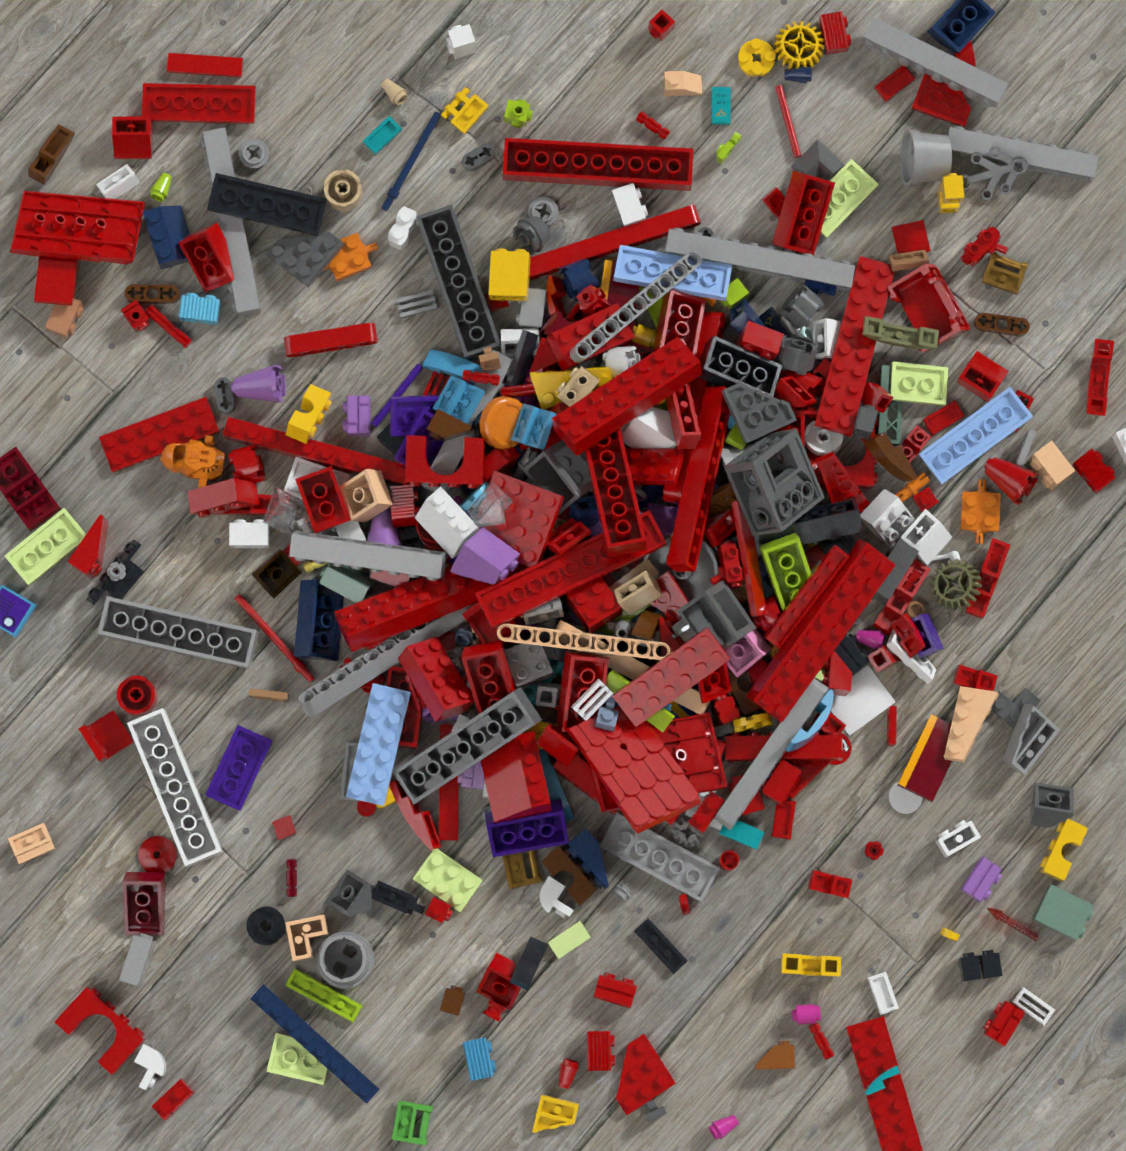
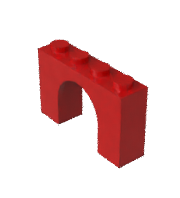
(418, 470)
(863, 472)
(127, 1038)

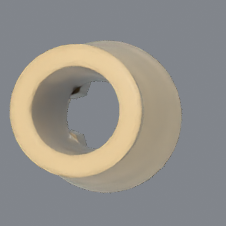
(395, 92)

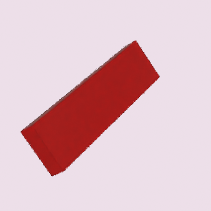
(204, 65)

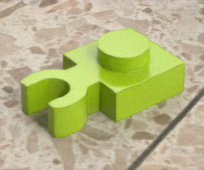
(725, 150)

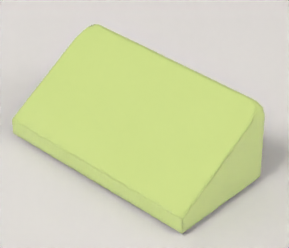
(569, 940)

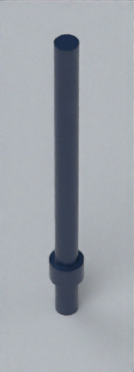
(393, 192)

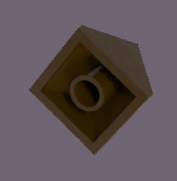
(276, 573)

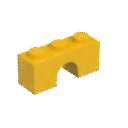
(950, 193)
(303, 425)
(1068, 833)
(810, 965)

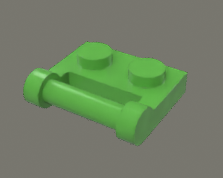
(405, 1122)

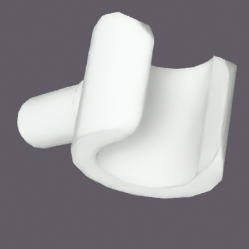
(951, 555)

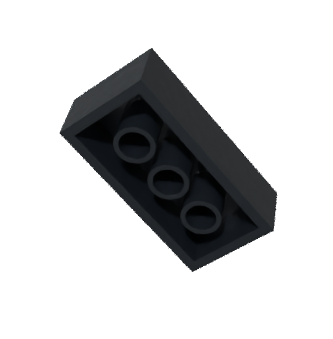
(729, 364)

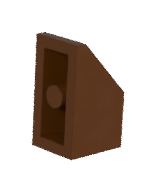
(447, 427)

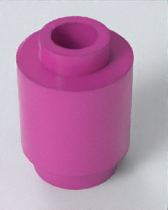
(806, 1014)

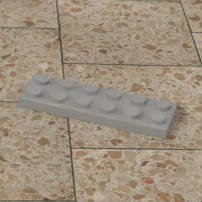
(660, 858)

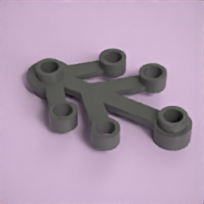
(996, 171)

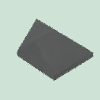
(818, 162)
(351, 895)

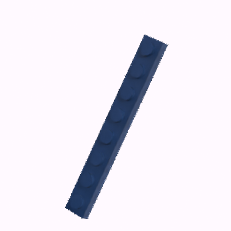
(315, 1044)

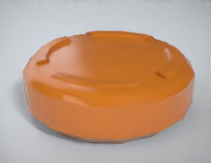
(499, 421)

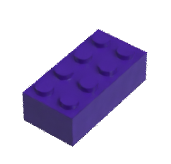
(528, 832)

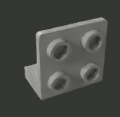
(528, 664)

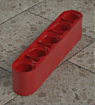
(330, 340)

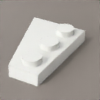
(920, 665)

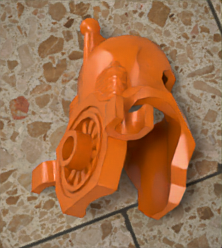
(194, 458)

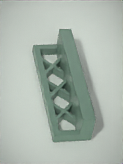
(882, 417)

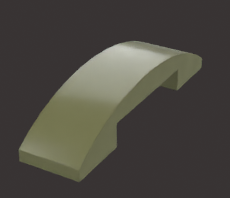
(899, 335)

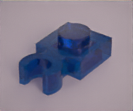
(820, 287)

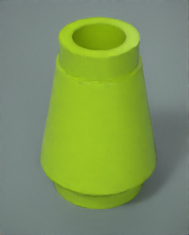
(161, 187)

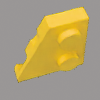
(554, 1113)

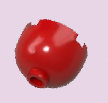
(771, 616)

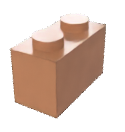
(63, 319)

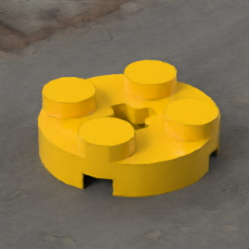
(756, 68)
(752, 723)

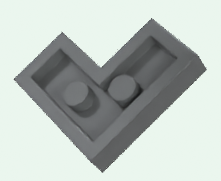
(1009, 710)

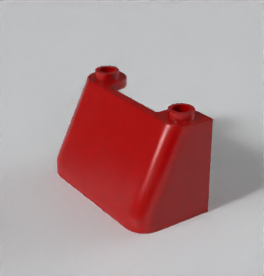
(929, 303)

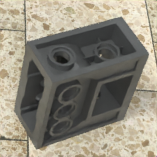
(778, 482)

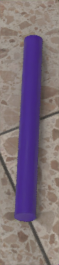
(398, 393)

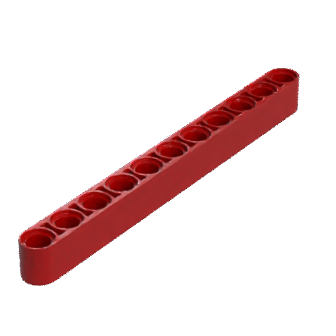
(610, 242)
(712, 325)

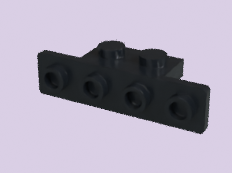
(121, 587)

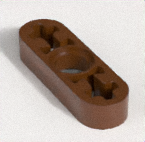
(166, 289)
(988, 318)

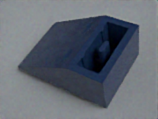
(588, 851)

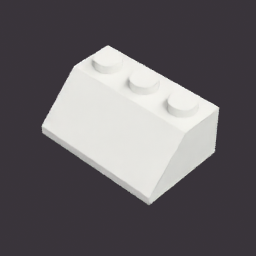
(446, 522)

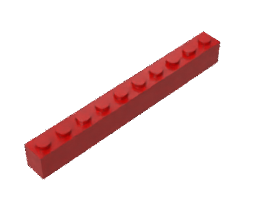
(313, 451)
(699, 482)

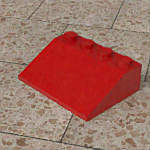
(516, 780)

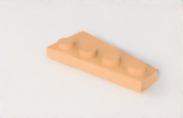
(968, 718)

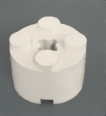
(620, 359)

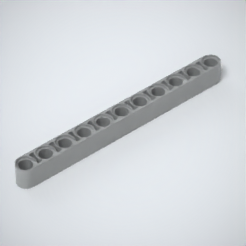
(373, 663)

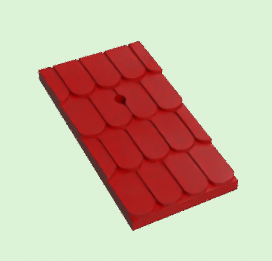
(77, 227)
(695, 750)
(636, 770)

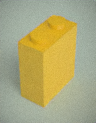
(509, 275)

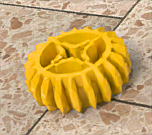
(792, 45)

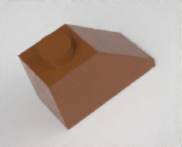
(778, 1057)

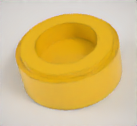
(949, 934)

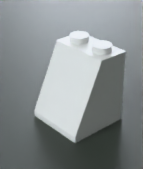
(649, 431)

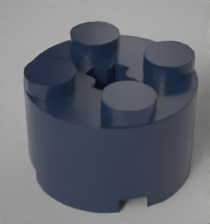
(577, 277)

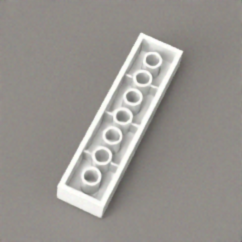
(175, 787)

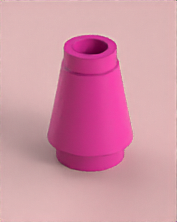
(873, 639)
(723, 1126)

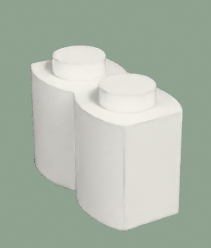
(405, 224)

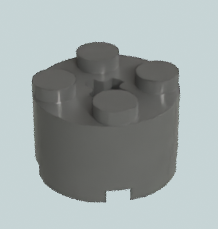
(801, 307)
(797, 354)

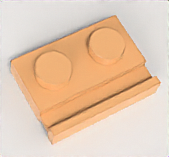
(31, 843)

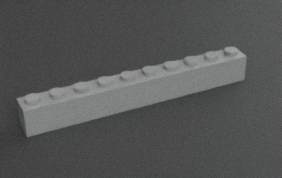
(233, 228)
(761, 260)

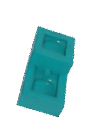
(743, 834)
(877, 1083)

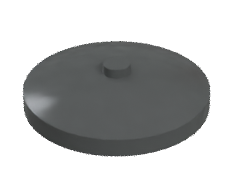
(692, 582)

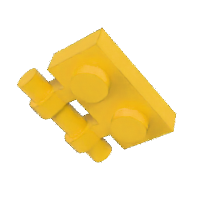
(469, 113)

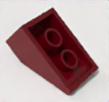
(144, 903)

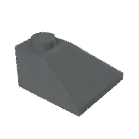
(1051, 805)

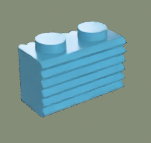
(199, 309)

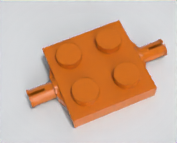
(352, 258)
(980, 511)

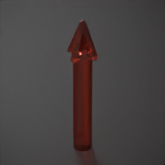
(999, 915)

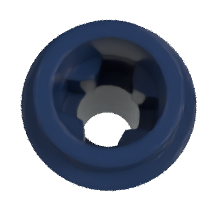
(800, 74)

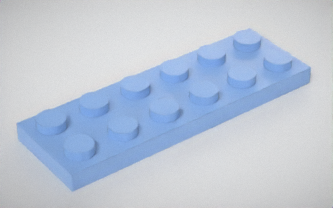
(643, 266)
(975, 435)
(378, 744)

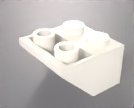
(887, 517)
(926, 536)

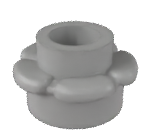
(116, 576)
(621, 892)

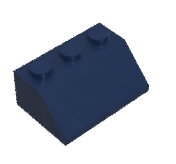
(960, 23)
(166, 229)

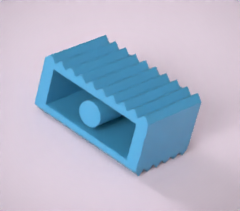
(478, 1059)

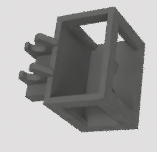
(561, 473)
(719, 612)

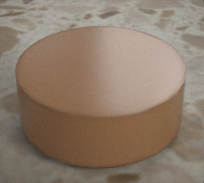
(915, 608)

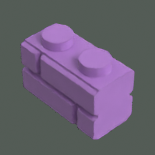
(357, 416)
(981, 879)

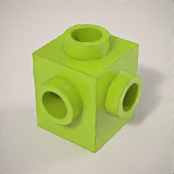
(518, 113)

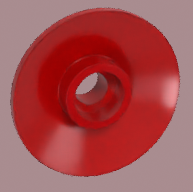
(167, 857)

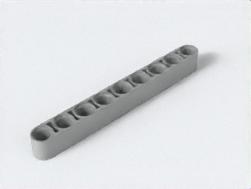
(630, 312)
(770, 755)

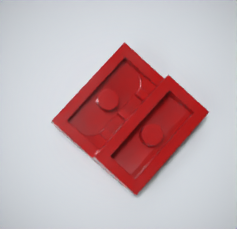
(567, 536)

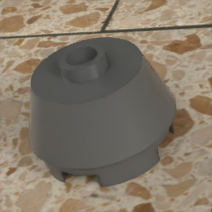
(532, 233)

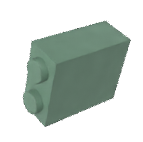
(347, 582)
(1063, 913)

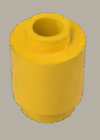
(644, 336)

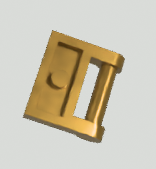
(1002, 278)
(516, 871)

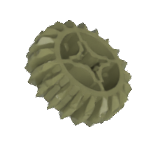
(950, 590)

